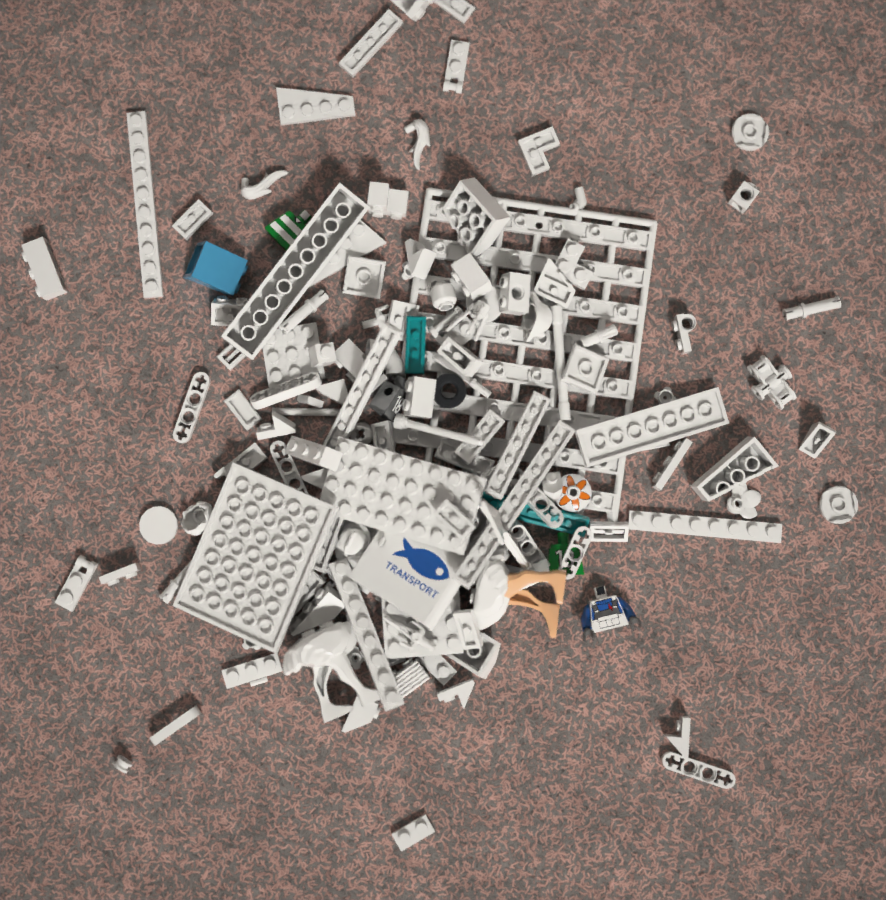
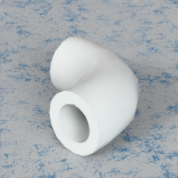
(394, 365)

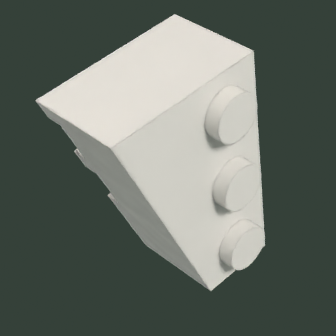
(352, 359)

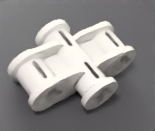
(775, 388)

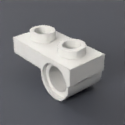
(683, 342)

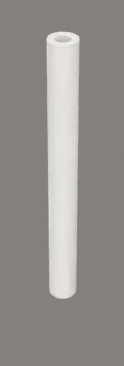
(307, 411)

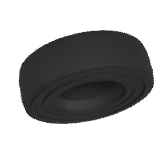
(460, 387)

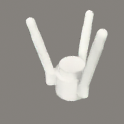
(479, 312)

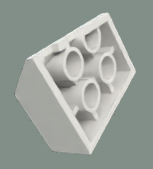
(474, 216)

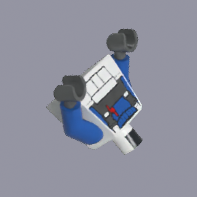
(606, 613)

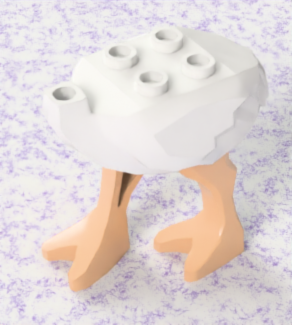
(499, 588)

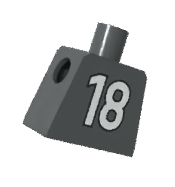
(389, 399)

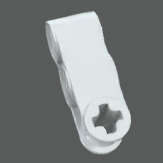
(531, 552)

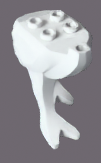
(326, 651)

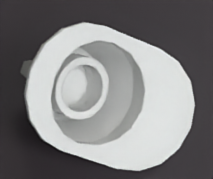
(353, 543)

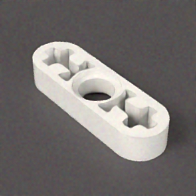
(573, 568)
(175, 725)

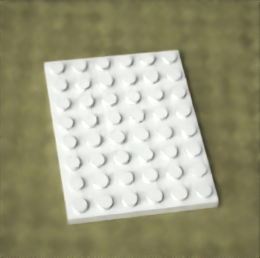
(255, 557)

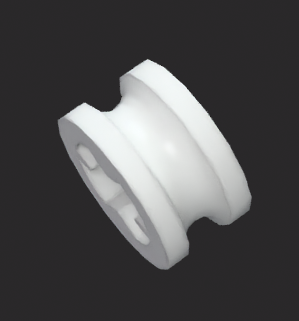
(122, 764)

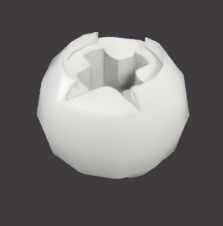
(361, 426)

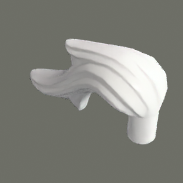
(423, 139)
(261, 188)

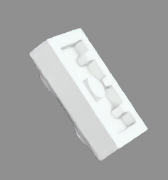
(225, 310)

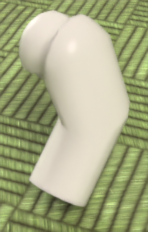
(580, 201)

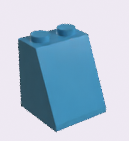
(216, 268)

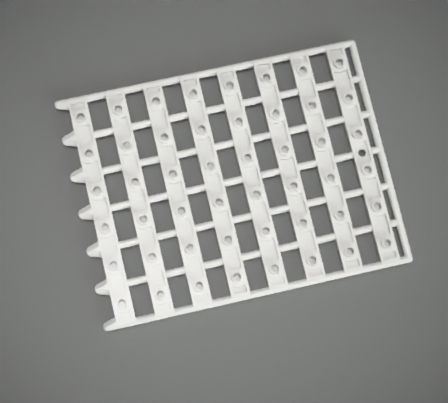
(520, 374)

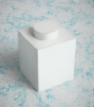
(322, 354)

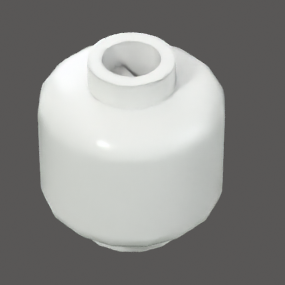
(443, 296)

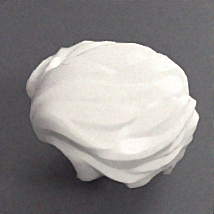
(196, 518)

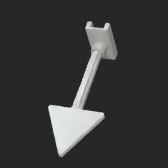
(505, 538)

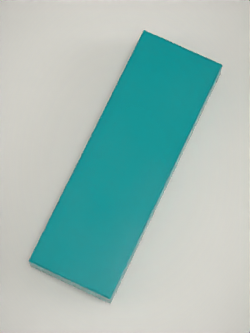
(415, 345)

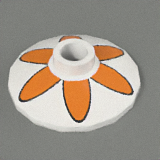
(583, 495)

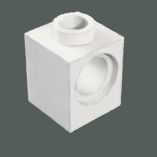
(742, 204)

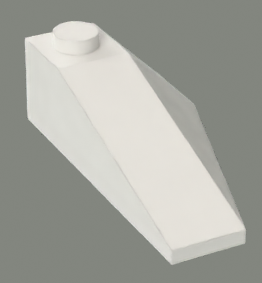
(479, 660)

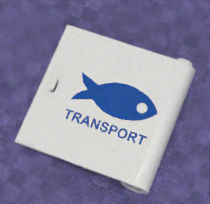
(410, 575)

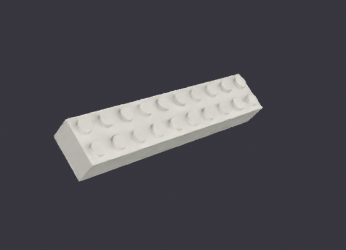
(295, 271)

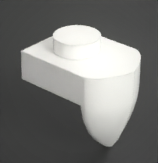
(552, 485)

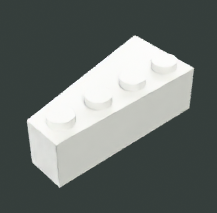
(734, 469)

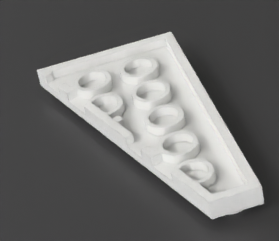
(358, 243)

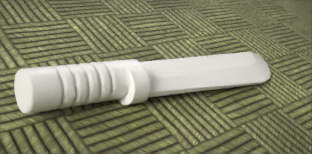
(469, 380)

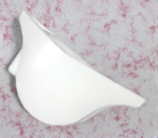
(537, 320)

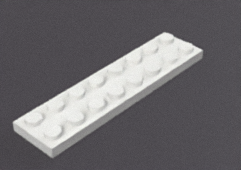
(651, 427)

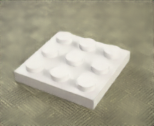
(288, 354)

